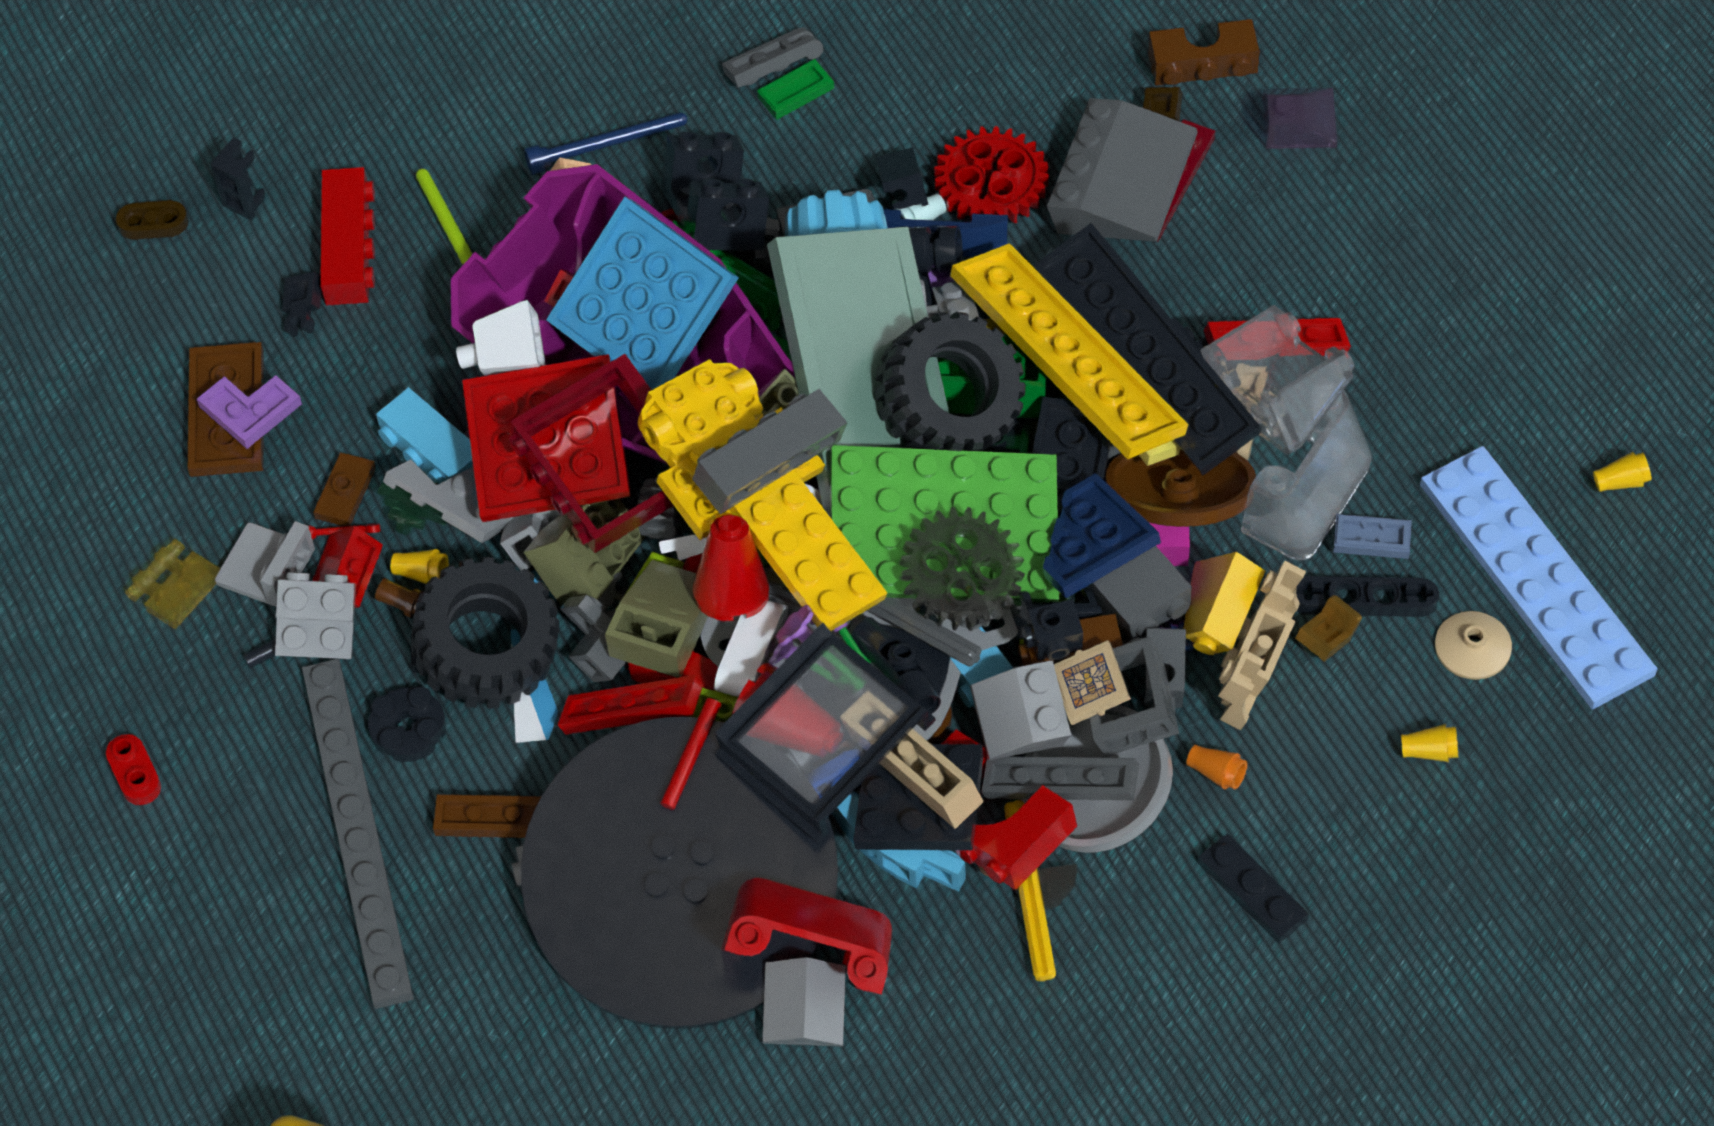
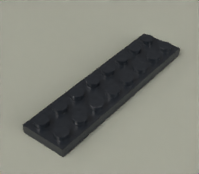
(1143, 334)

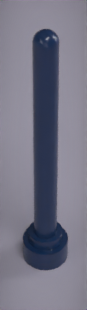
(540, 157)

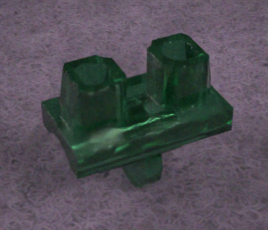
(409, 510)

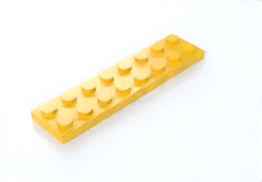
(1069, 351)

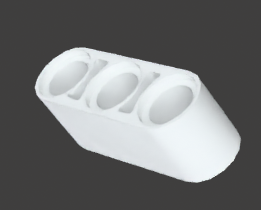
(749, 648)

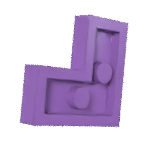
(249, 416)

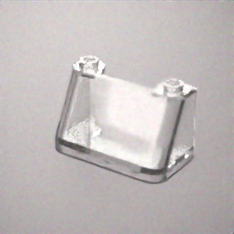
(1279, 376)
(1299, 508)

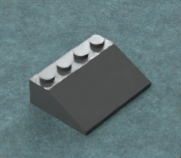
(1120, 171)

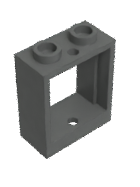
(1145, 725)

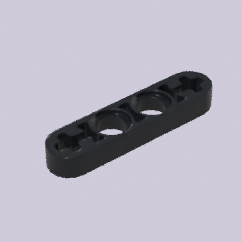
(1364, 589)

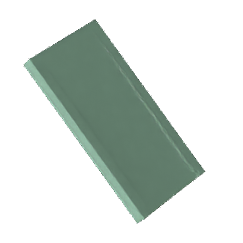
(841, 310)

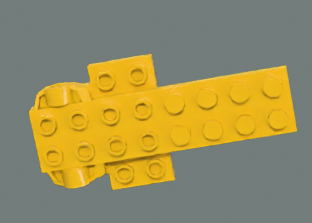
(784, 517)

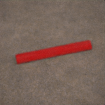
(690, 754)

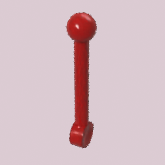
(368, 528)

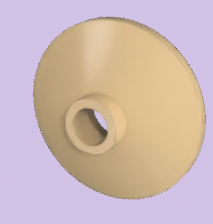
(1472, 658)

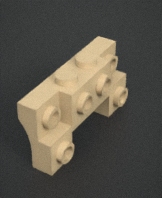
(1260, 644)

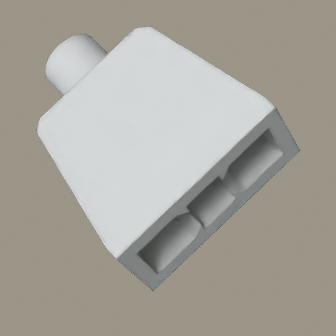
(505, 341)

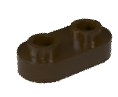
(153, 219)

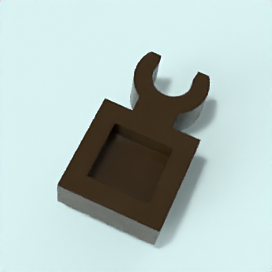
(1164, 101)

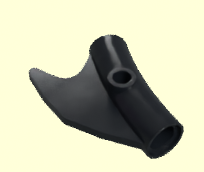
(905, 660)

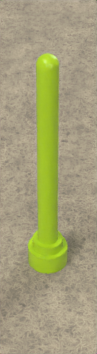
(443, 215)

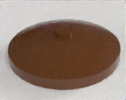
(1177, 493)

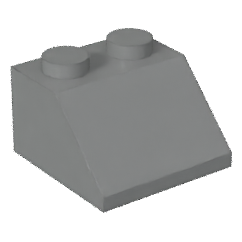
(1021, 711)

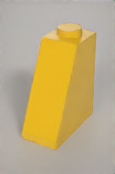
(1220, 601)

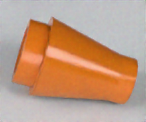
(1219, 766)

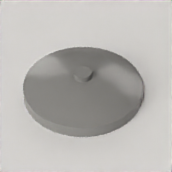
(1115, 822)

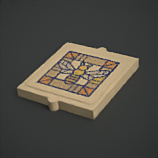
(1091, 682)

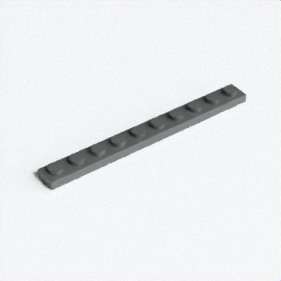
(357, 835)

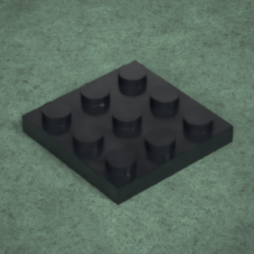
(899, 820)

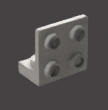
(263, 559)

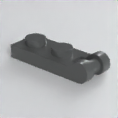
(772, 57)

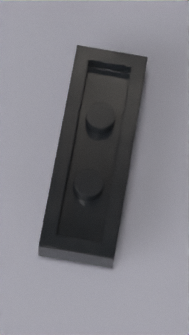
(1253, 888)

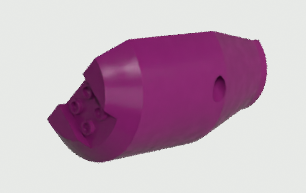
(557, 234)

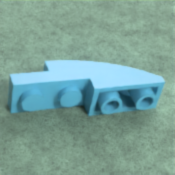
(905, 865)

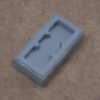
(1372, 536)

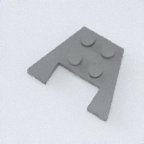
(453, 498)

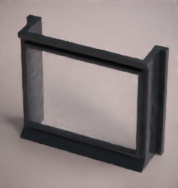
(817, 730)

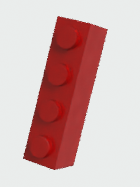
(346, 236)

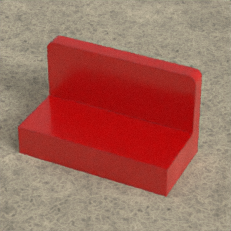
(350, 554)

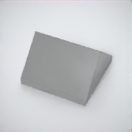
(804, 1002)

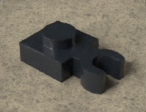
(301, 297)

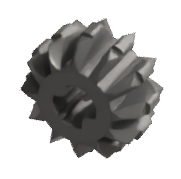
(663, 525)

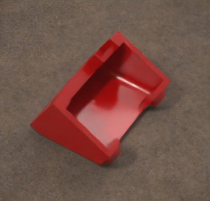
(770, 906)

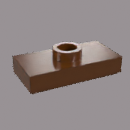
(344, 489)

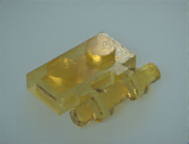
(182, 589)

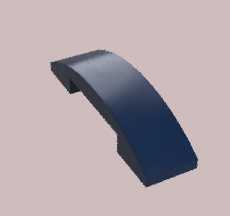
(978, 236)

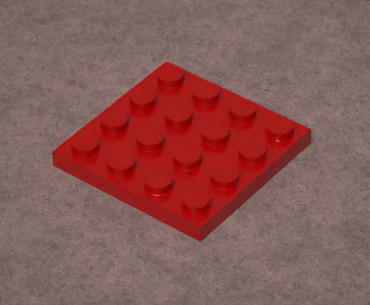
(580, 447)

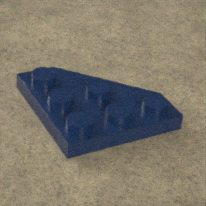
(1094, 536)

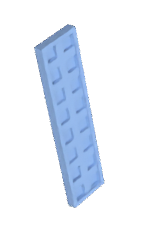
(1538, 577)

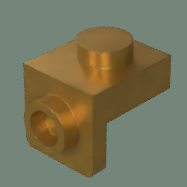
(1330, 628)

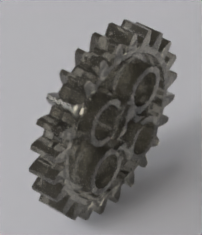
(935, 587)

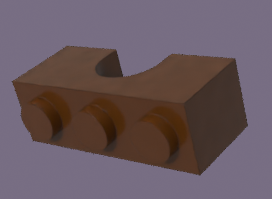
(1179, 61)

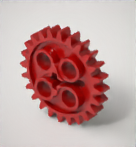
(971, 163)

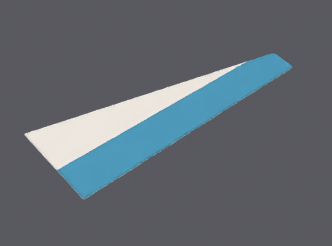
(534, 712)

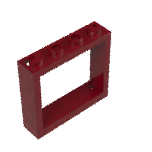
(617, 372)

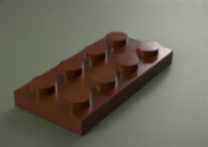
(209, 444)

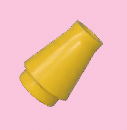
(1623, 473)
(419, 565)
(1432, 743)

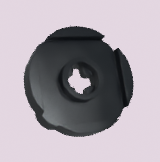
(401, 704)

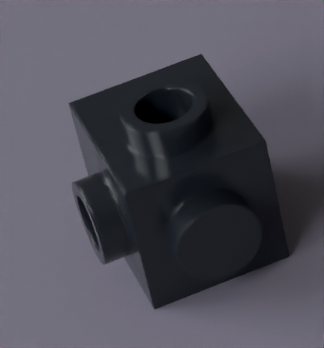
(1053, 630)

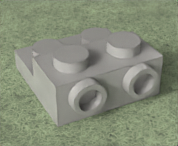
(315, 617)

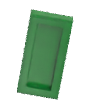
(795, 89)

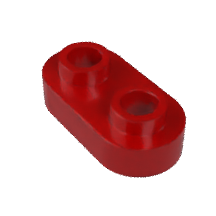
(131, 767)

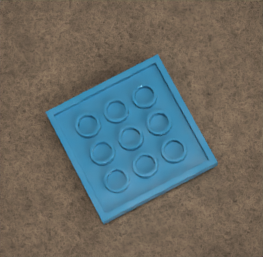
(642, 295)

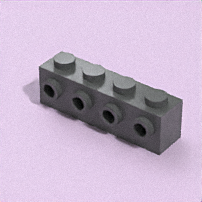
(768, 450)

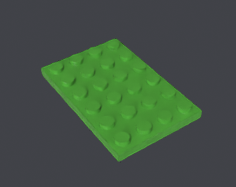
(888, 492)

